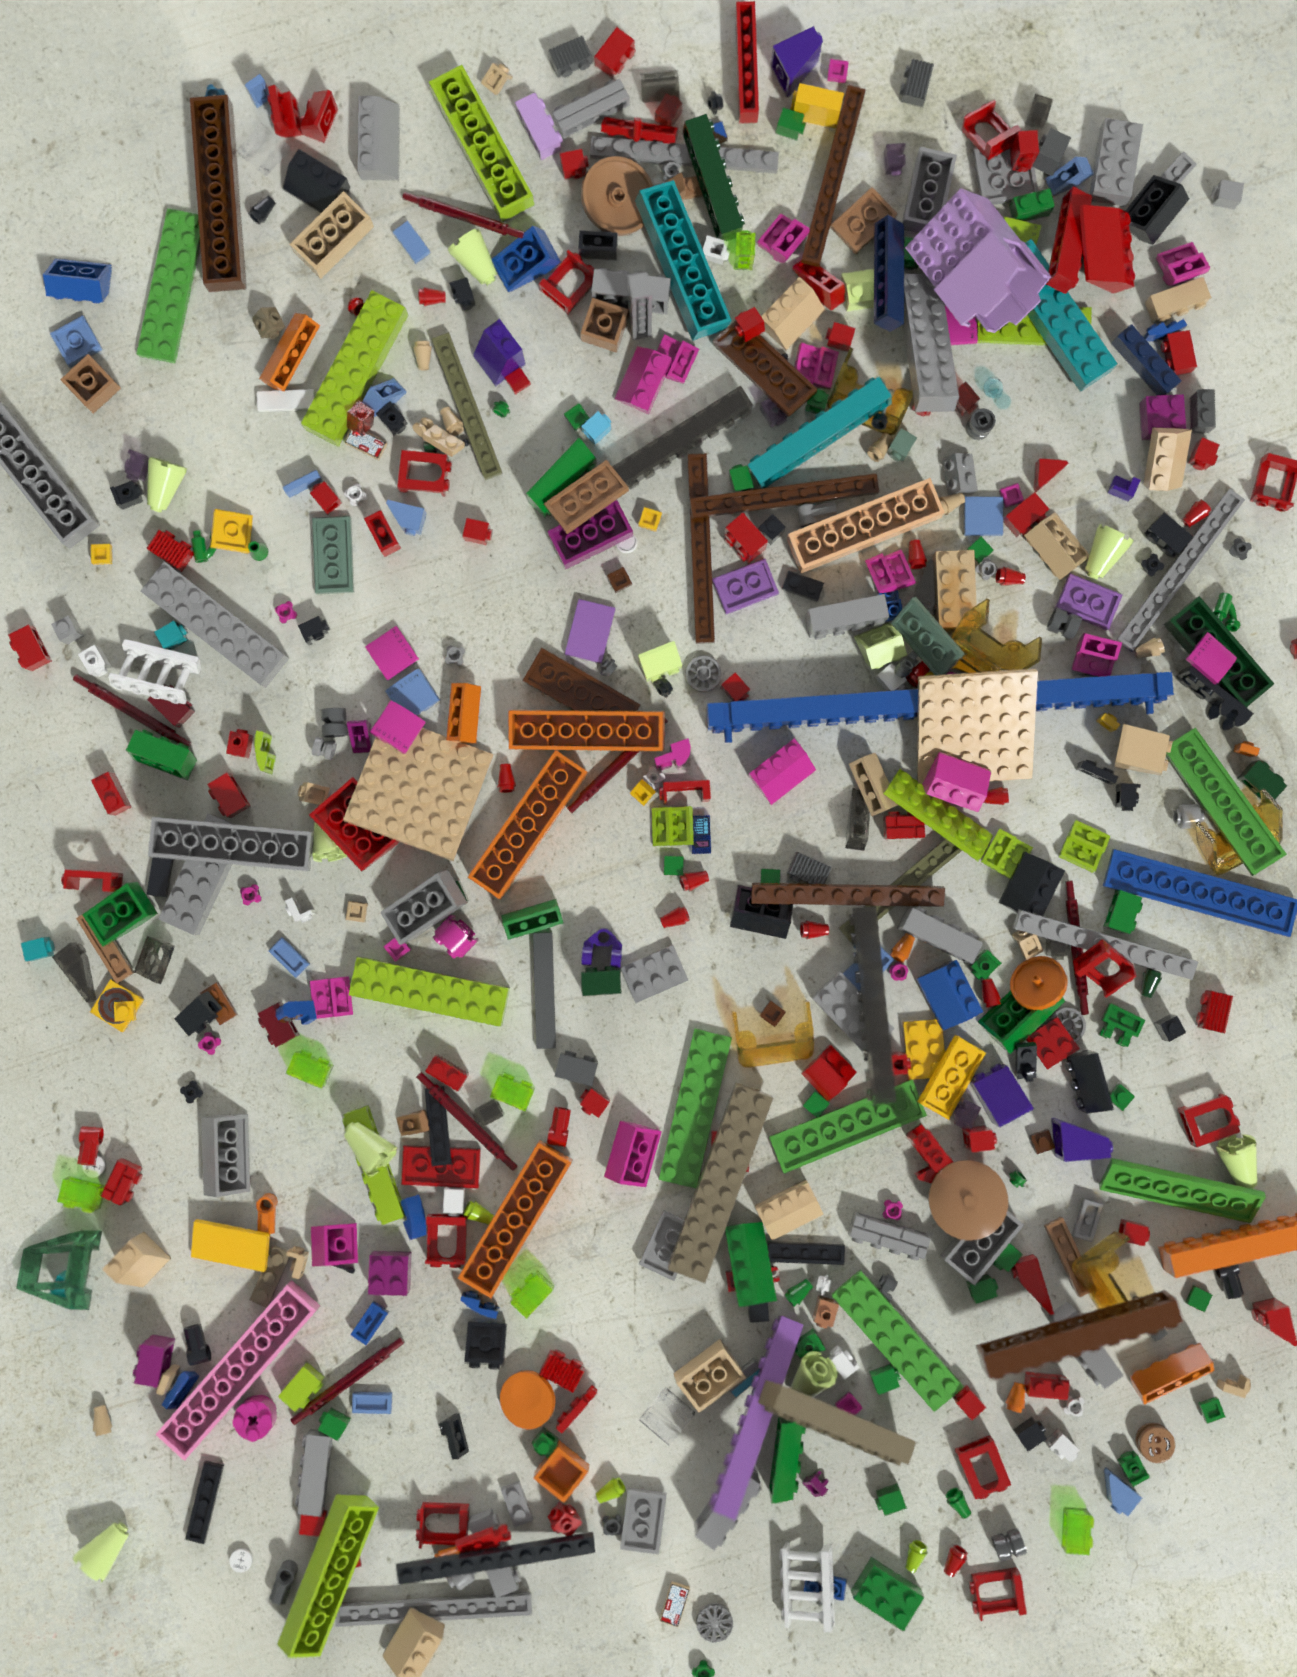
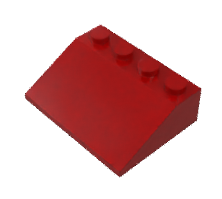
(1107, 247)
(357, 843)

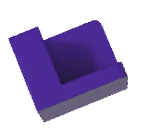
(1123, 488)

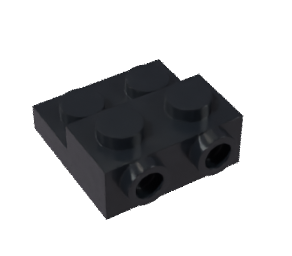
(485, 1345)

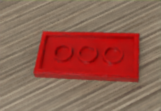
(462, 1173)

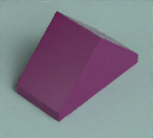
(360, 736)

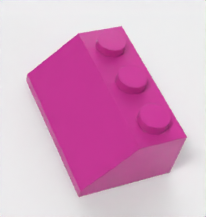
(643, 379)
(782, 771)
(957, 782)
(632, 1154)

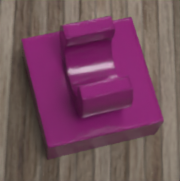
(814, 1485)

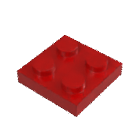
(1053, 1042)

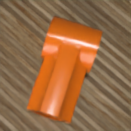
(267, 1215)

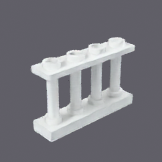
(155, 655)
(825, 1577)

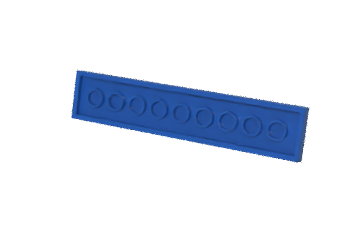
(1201, 893)

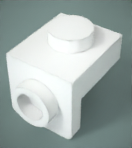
(294, 909)

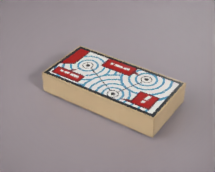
(366, 444)
(674, 1604)

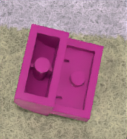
(783, 237)
(1182, 264)
(1096, 655)
(679, 755)

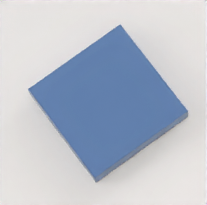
(76, 341)
(983, 516)

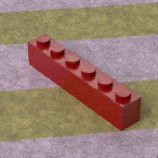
(746, 62)
(1068, 242)

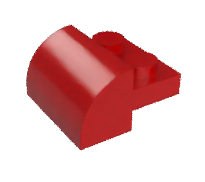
(284, 112)
(829, 1073)

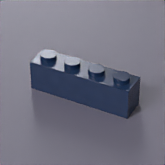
(1146, 361)

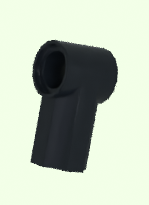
(1230, 1281)
(198, 1350)

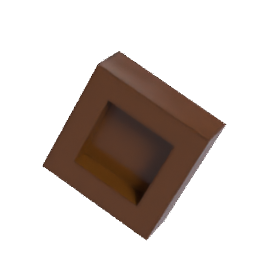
(619, 579)
(772, 1013)
(1042, 1141)

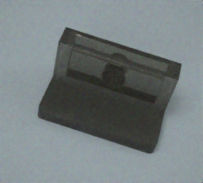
(657, 84)

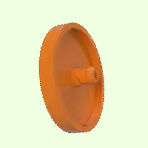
(1038, 983)
(527, 1399)

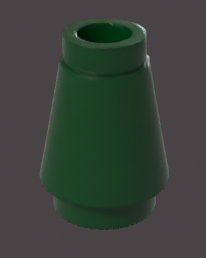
(1150, 982)

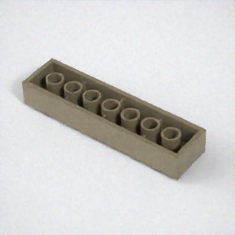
(836, 1423)

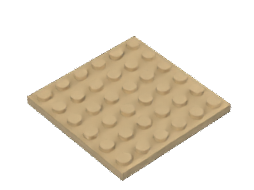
(979, 720)
(420, 794)

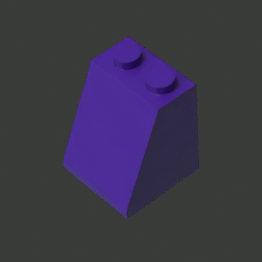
(795, 58)
(498, 352)
(1001, 1095)
(1078, 1143)

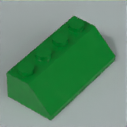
(565, 471)
(1012, 1022)
(750, 1264)
(785, 1461)

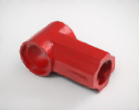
(559, 1129)
(89, 1141)

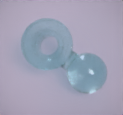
(1003, 401)

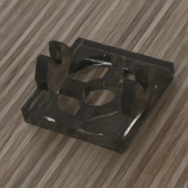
(143, 965)

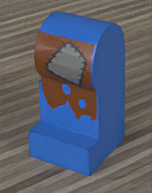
(297, 1010)

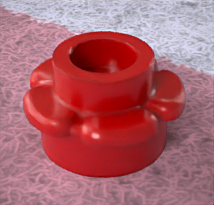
(355, 306)

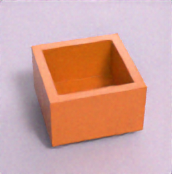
(561, 1472)

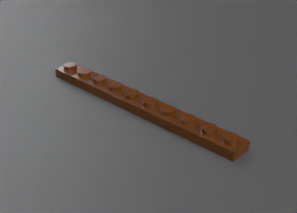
(833, 176)
(784, 496)
(701, 553)
(847, 894)

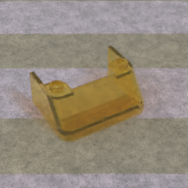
(846, 383)
(986, 653)
(1218, 851)
(755, 1055)
(1095, 1271)

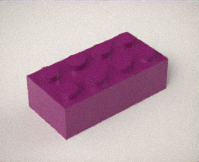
(591, 537)

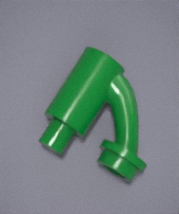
(201, 553)
(1225, 606)

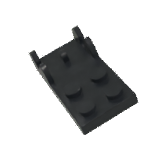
(1221, 701)

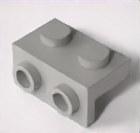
(960, 473)

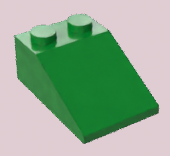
(120, 913)

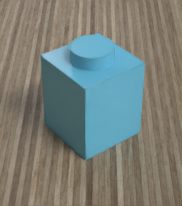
(596, 427)

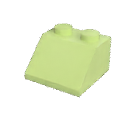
(859, 289)
(881, 645)
(660, 661)

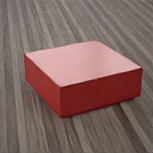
(517, 381)

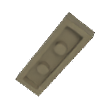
(271, 1277)

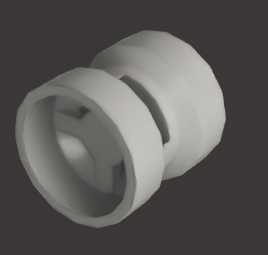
(324, 748)

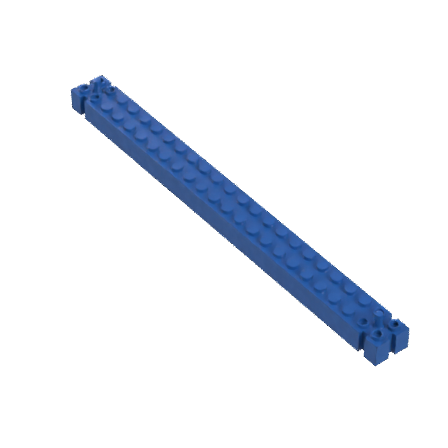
(904, 703)

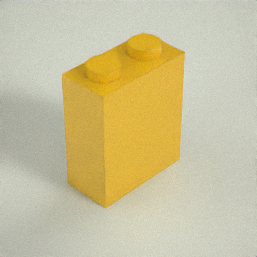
(818, 104)

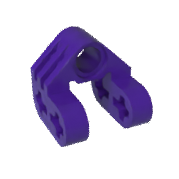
(587, 952)

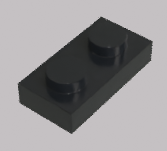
(803, 586)
(1105, 774)

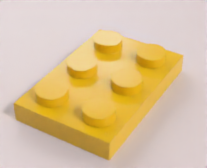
(923, 1046)

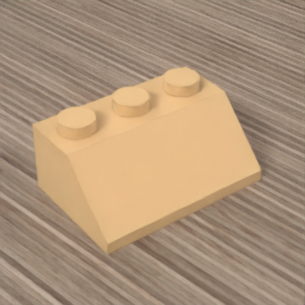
(792, 313)
(1167, 458)
(1057, 546)
(789, 1209)
(709, 1375)
(413, 1644)

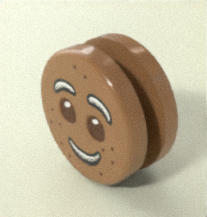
(1155, 1442)

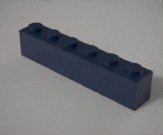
(888, 273)

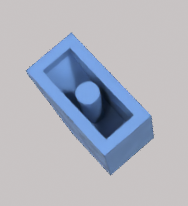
(1070, 175)
(382, 394)
(408, 517)
(1120, 1494)

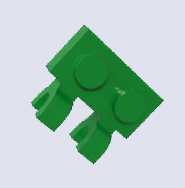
(1123, 1020)

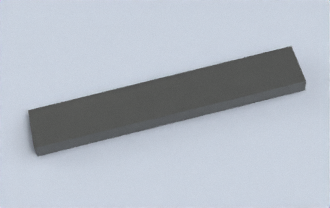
(544, 990)

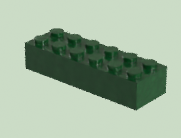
(712, 178)
(1245, 678)

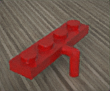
(638, 129)

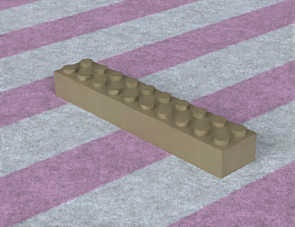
(720, 1182)

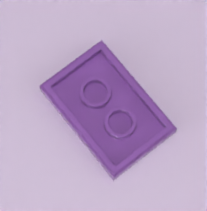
(745, 586)
(1089, 600)
(590, 631)

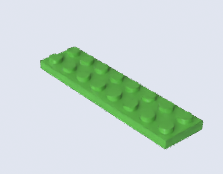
(170, 287)
(1224, 802)
(695, 1108)
(845, 1128)
(1181, 1190)
(897, 1340)

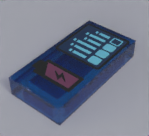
(701, 835)

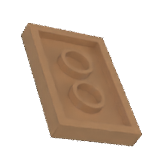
(856, 224)

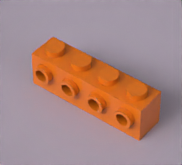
(289, 352)
(1172, 1373)

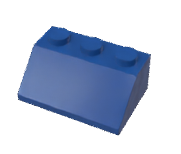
(77, 280)
(949, 995)

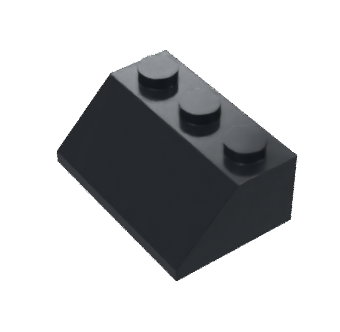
(313, 181)
(1155, 208)
(1031, 885)
(760, 918)
(1089, 1082)

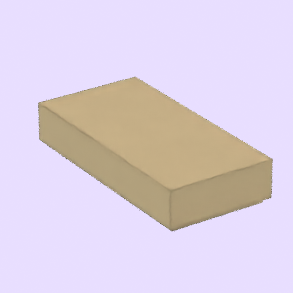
(168, 1379)

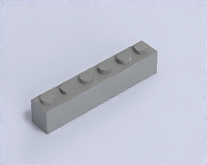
(640, 305)

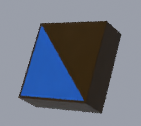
(719, 132)

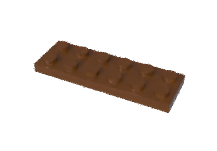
(766, 369)
(573, 686)

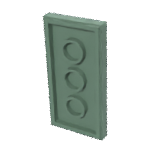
(333, 555)
(927, 637)

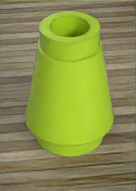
(477, 1213)
(611, 1490)
(916, 1554)

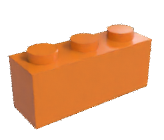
(463, 713)

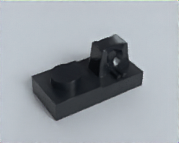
(1026, 1061)
(457, 1442)

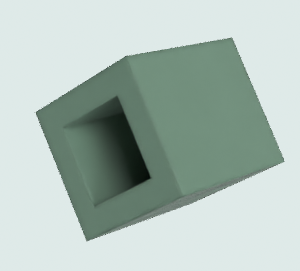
(901, 445)

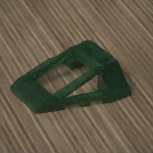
(77, 1295)

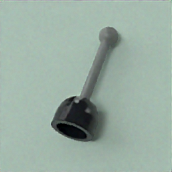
(881, 417)

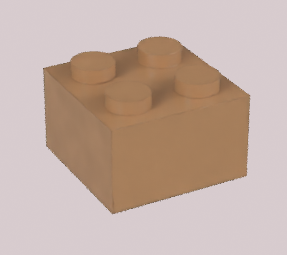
(604, 325)
(90, 383)

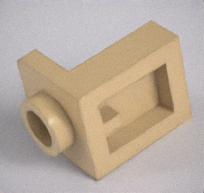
(496, 77)
(313, 793)
(1028, 944)
(299, 1264)
(1238, 1388)

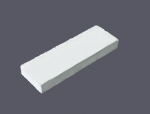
(284, 401)

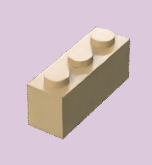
(1178, 300)
(872, 783)

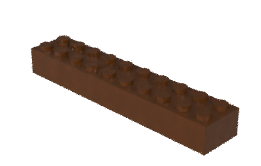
(218, 193)
(1079, 1334)

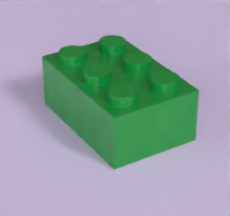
(161, 754)
(887, 1594)

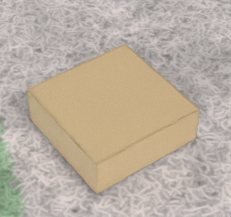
(356, 911)

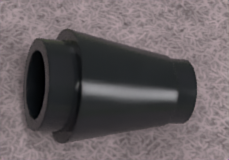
(261, 210)

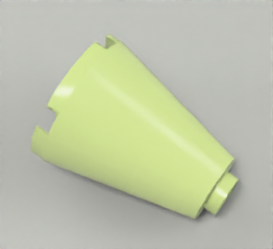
(474, 256)
(162, 483)
(1106, 551)
(324, 847)
(369, 1148)
(1240, 1159)
(814, 1374)
(101, 1552)

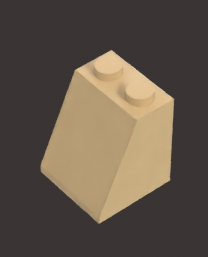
(1143, 750)
(136, 1262)

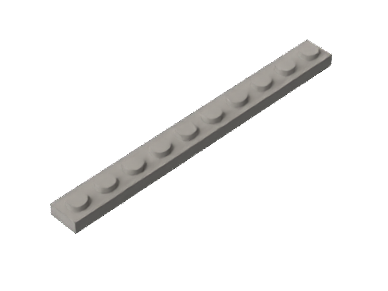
(664, 153)
(1180, 569)
(1087, 938)
(437, 1608)

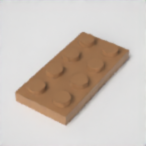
(586, 497)

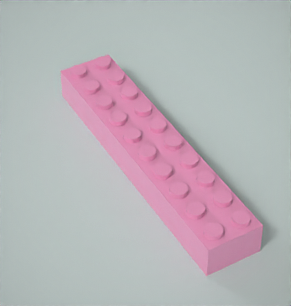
(237, 1370)

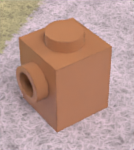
(825, 1312)

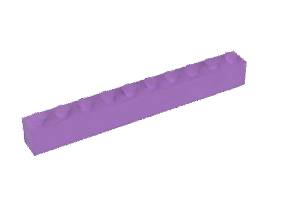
(755, 1421)

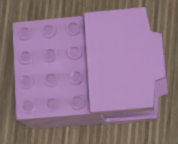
(978, 263)

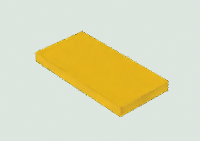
(951, 1077)
(230, 1245)

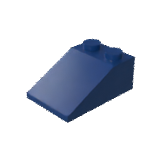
(526, 259)

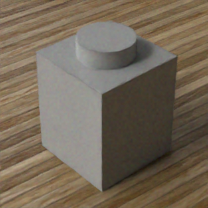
(1227, 194)
(67, 630)

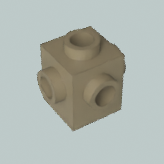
(268, 322)

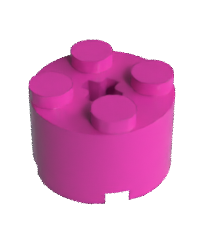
(455, 936)
(247, 1425)

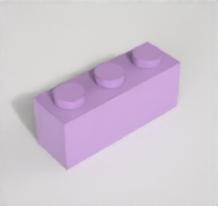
(538, 125)

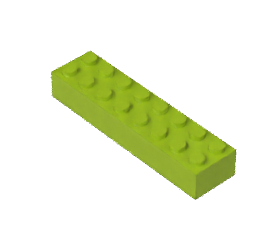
(481, 143)
(355, 367)
(429, 991)
(327, 1576)

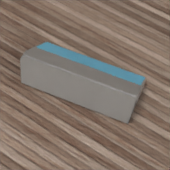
(750, 1370)

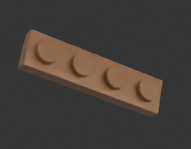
(109, 954)
(1066, 1250)

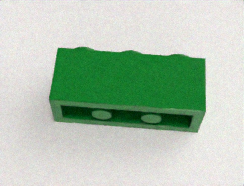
(532, 919)

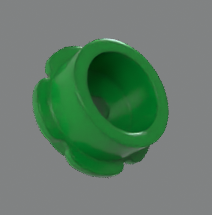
(501, 409)
(1017, 1179)

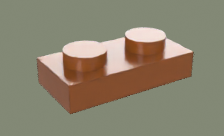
(228, 1011)

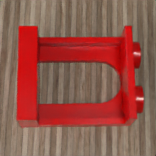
(998, 144)
(547, 287)
(1279, 463)
(438, 486)
(703, 785)
(111, 881)
(1086, 964)
(1188, 1113)
(928, 1148)
(433, 1255)
(975, 1449)
(426, 1536)
(998, 1606)

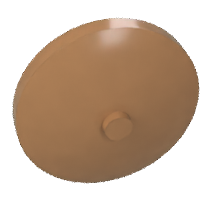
(611, 192)
(968, 1200)

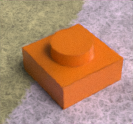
(1247, 749)

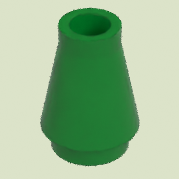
(261, 552)
(798, 1292)
(958, 1502)

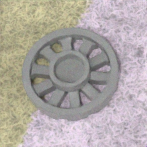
(703, 673)
(1070, 1023)
(714, 1622)

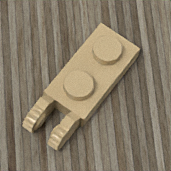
(438, 437)

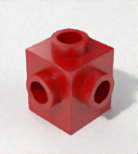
(564, 1519)

